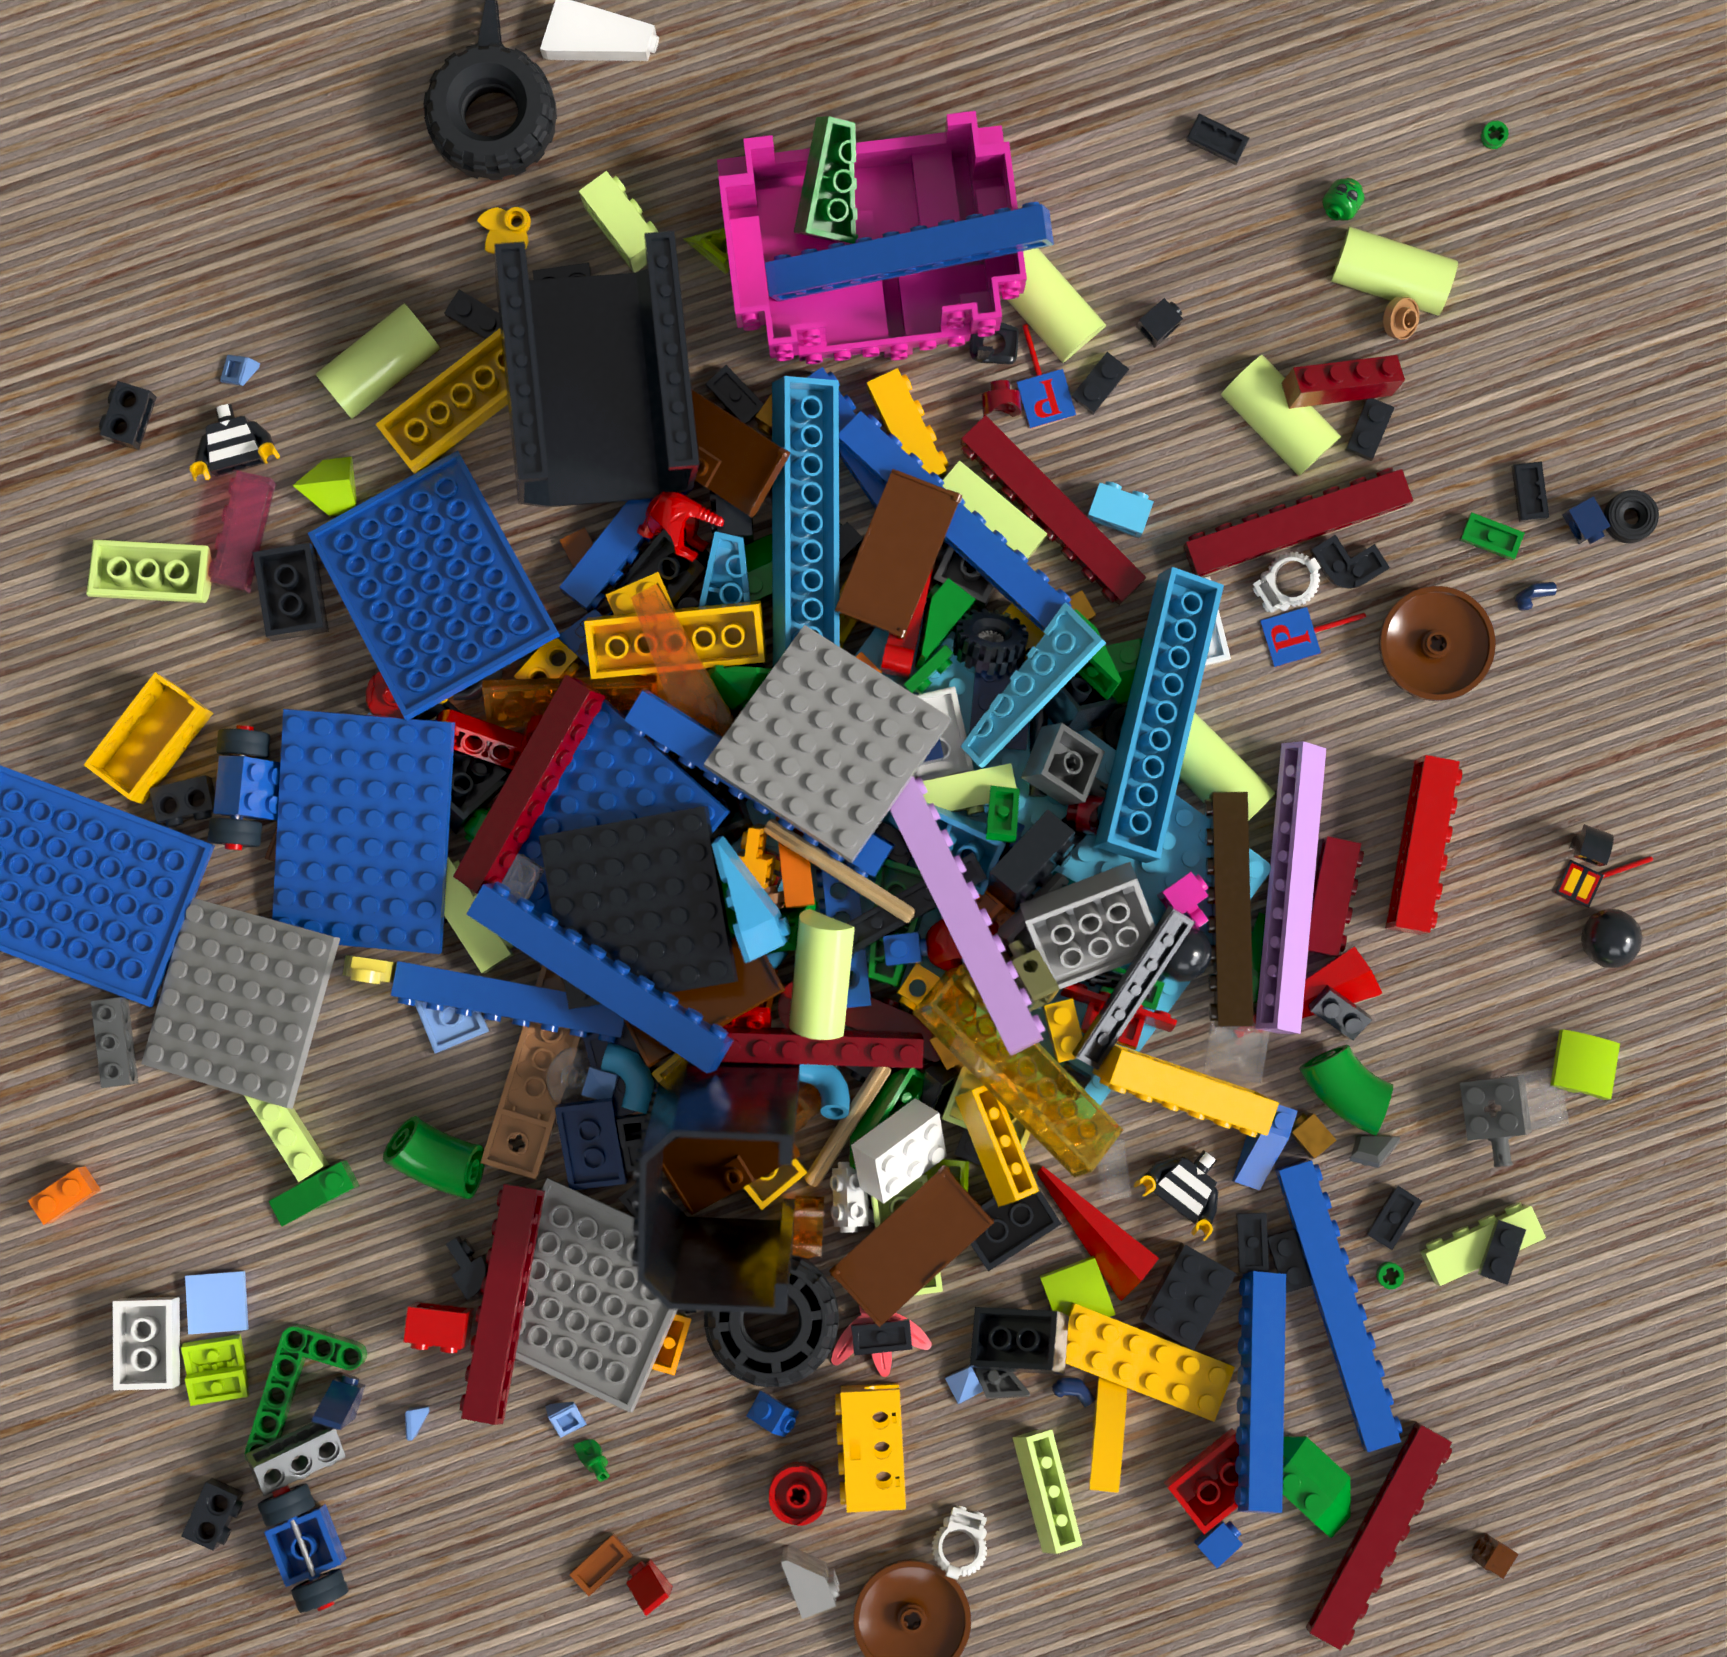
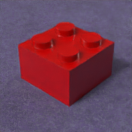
(438, 1326)

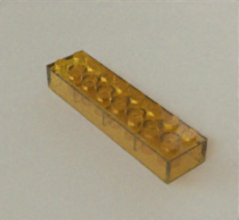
(1026, 1083)

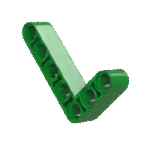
(288, 1382)

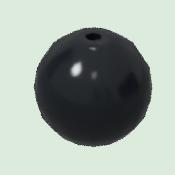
(1611, 938)
(1190, 958)

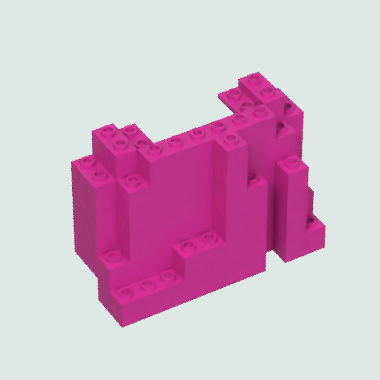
(898, 187)

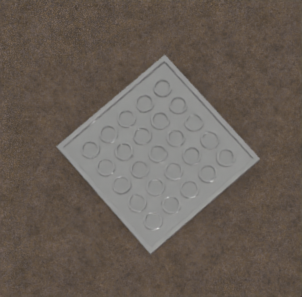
(827, 743)
(241, 1002)
(584, 1304)

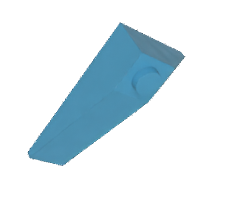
(726, 572)
(758, 918)

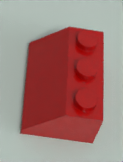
(1208, 1483)

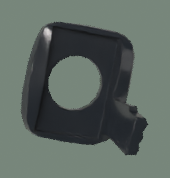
(985, 354)

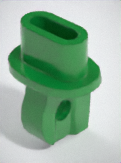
(592, 1458)

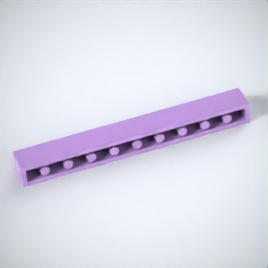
(1290, 888)
(965, 920)

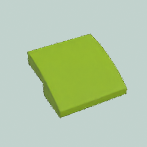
(1585, 1064)
(1077, 1284)
(215, 1370)

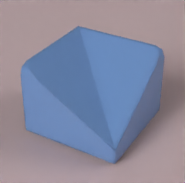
(599, 1084)

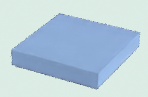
(449, 1029)
(216, 1302)

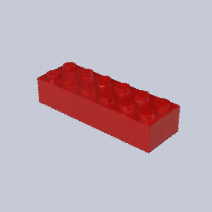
(1423, 845)

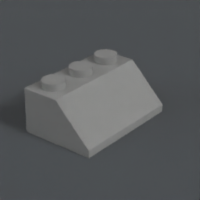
(810, 1581)

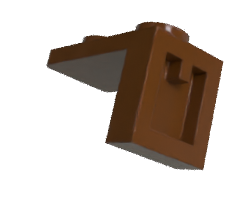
(1493, 1555)

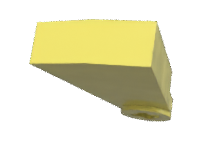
(369, 970)

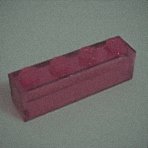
(242, 531)

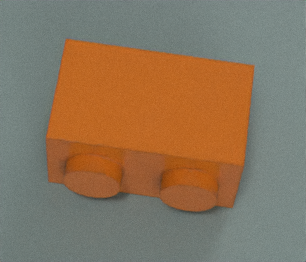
(64, 1195)

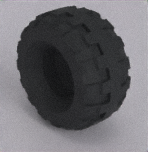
(482, 72)
(792, 1360)

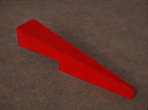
(1346, 975)
(1117, 1254)

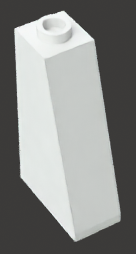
(595, 34)

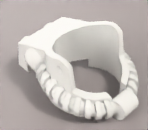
(1269, 591)
(966, 1522)

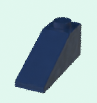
(340, 1402)

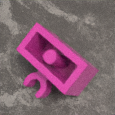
(1185, 896)

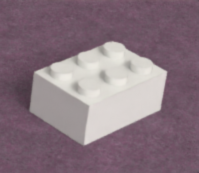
(899, 1150)
(146, 1343)

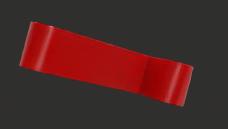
(900, 652)
(490, 737)

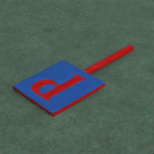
(1046, 395)
(1294, 637)

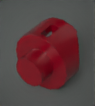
(1001, 399)
(1085, 815)

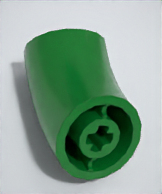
(1348, 1088)
(435, 1158)

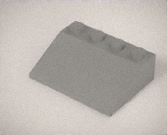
(1090, 925)

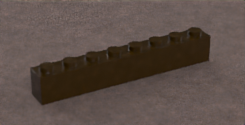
(1230, 909)

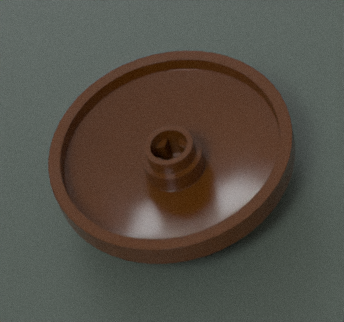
(1437, 643)
(912, 1612)

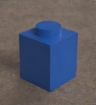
(1219, 1542)

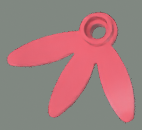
(882, 1361)

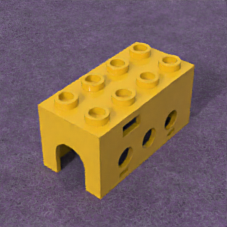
(155, 735)
(860, 1459)

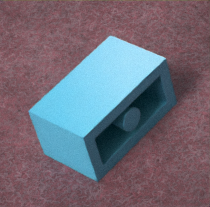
(1120, 509)

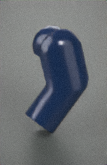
(1073, 1387)

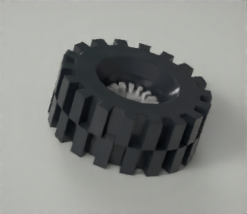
(990, 641)

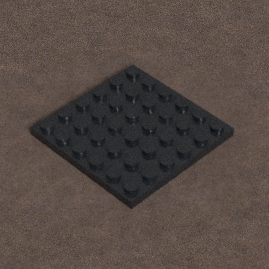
(645, 897)

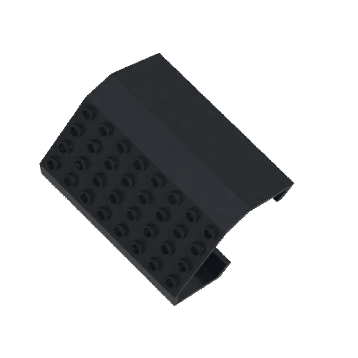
(597, 380)
(708, 1259)

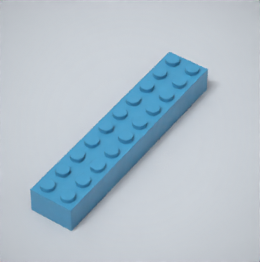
(805, 510)
(1159, 715)

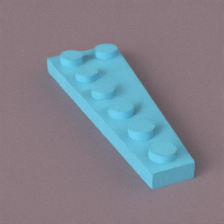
(1049, 666)

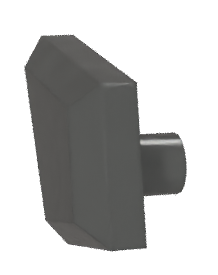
(1373, 1149)
(1001, 1384)

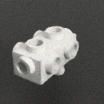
(849, 1201)

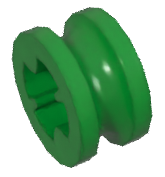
(1494, 126)
(1381, 1271)

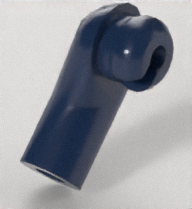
(1534, 590)

